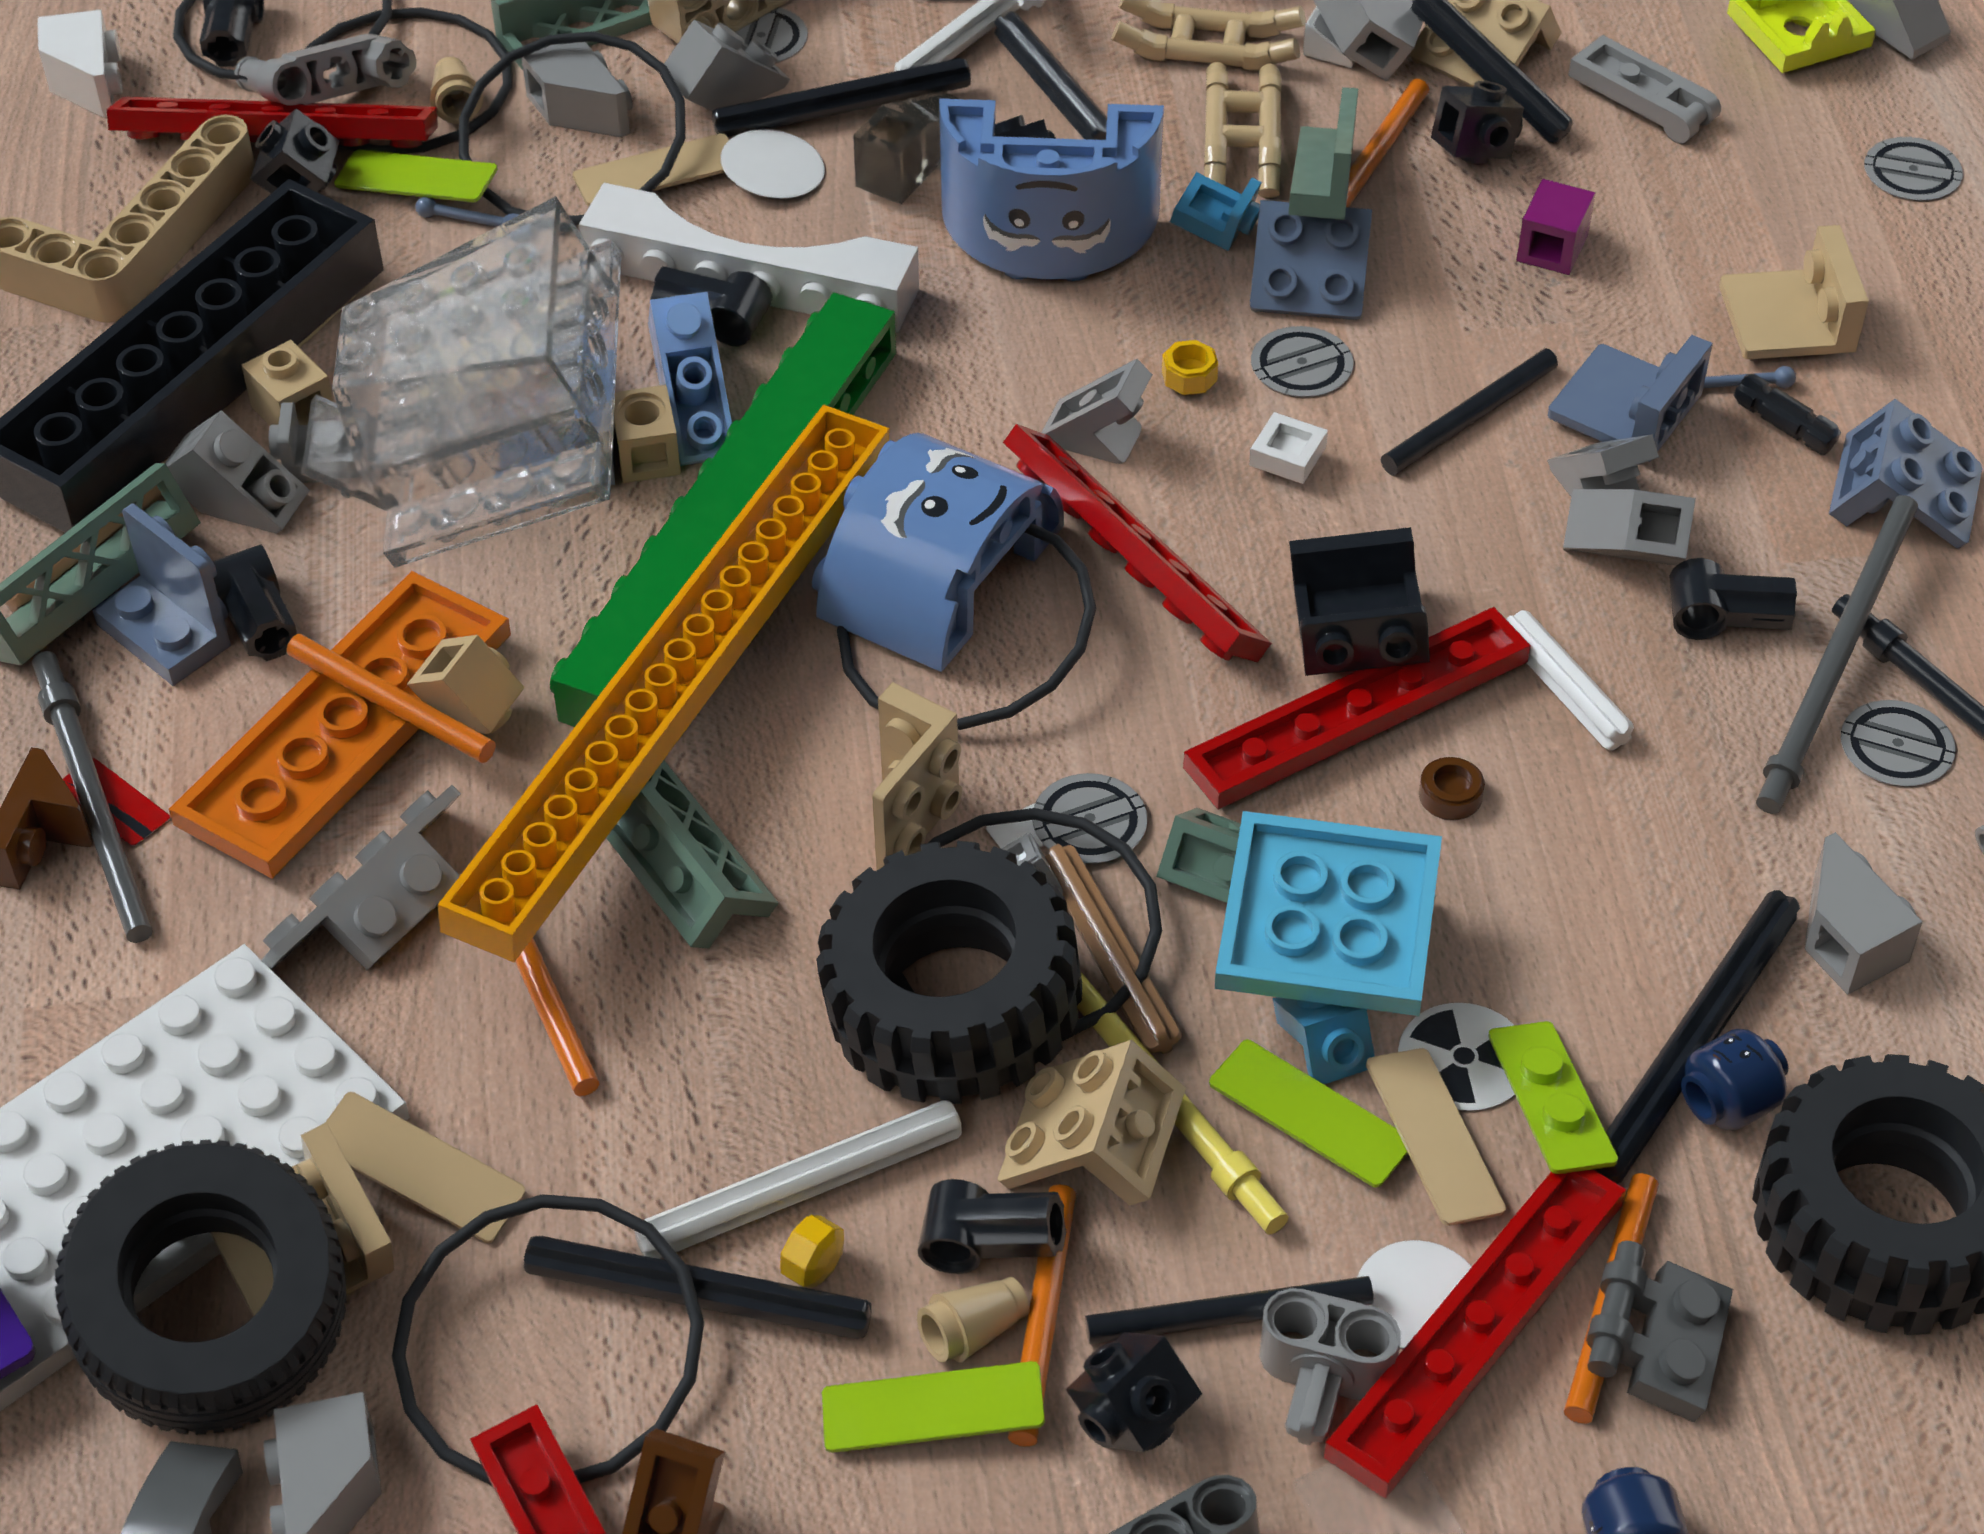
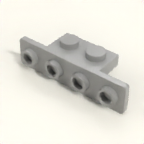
(384, 897)

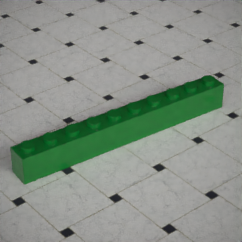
(830, 365)

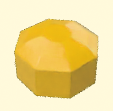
(1189, 367)
(812, 1251)

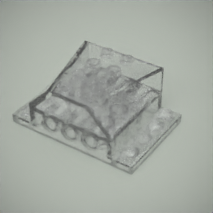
(484, 385)

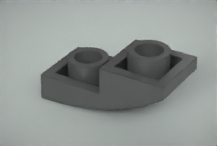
(184, 1490)

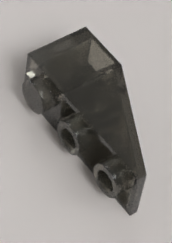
(899, 147)

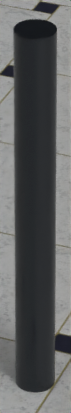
(1469, 411)
(1211, 1311)

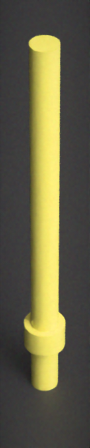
(1231, 1169)

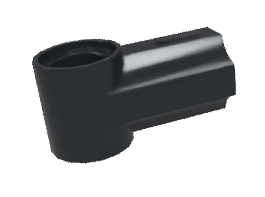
(229, 29)
(734, 303)
(1710, 601)
(254, 602)
(971, 1224)

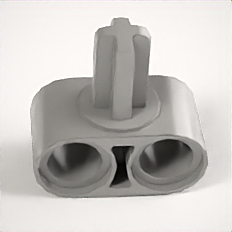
(1324, 1360)

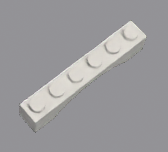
(798, 277)

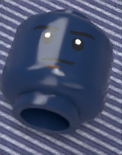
(1735, 1079)
(1633, 1503)

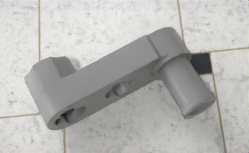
(299, 79)

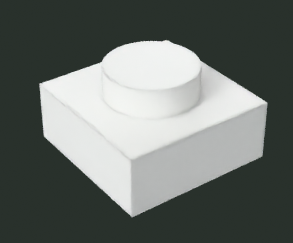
(1288, 447)

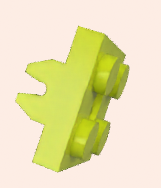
(1832, 31)

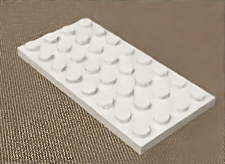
(209, 1061)

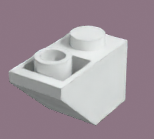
(81, 59)

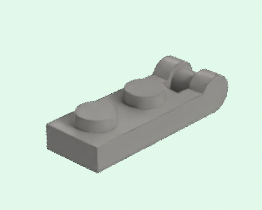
(1645, 88)

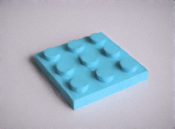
(1329, 913)

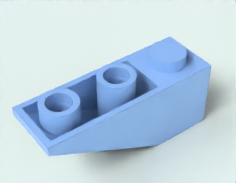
(692, 370)

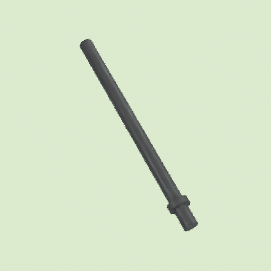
(1785, 768)

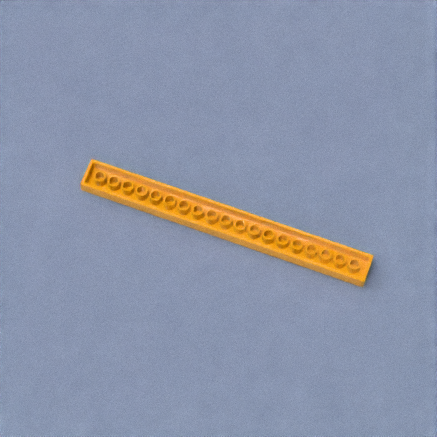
(658, 690)

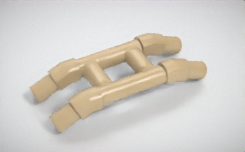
(1234, 24)
(1265, 136)

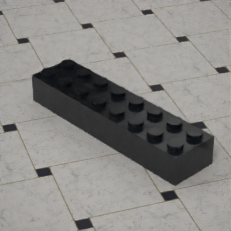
(182, 353)

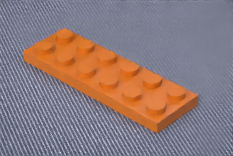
(324, 738)

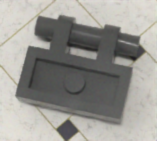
(1679, 1337)

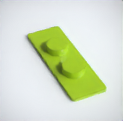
(416, 175)
(1552, 1098)
(1310, 1112)
(932, 1407)

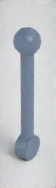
(427, 208)
(1782, 377)

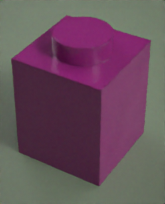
(1555, 226)

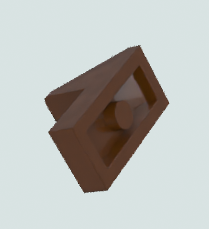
(34, 812)
(675, 1487)

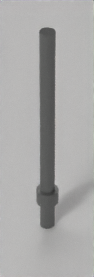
(61, 709)

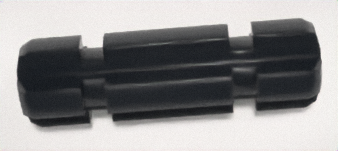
(1787, 414)

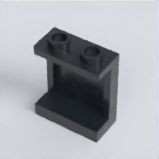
(1358, 602)

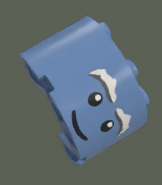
(1050, 201)
(922, 541)

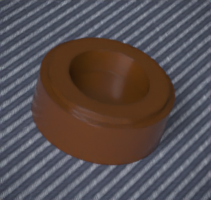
(1451, 788)

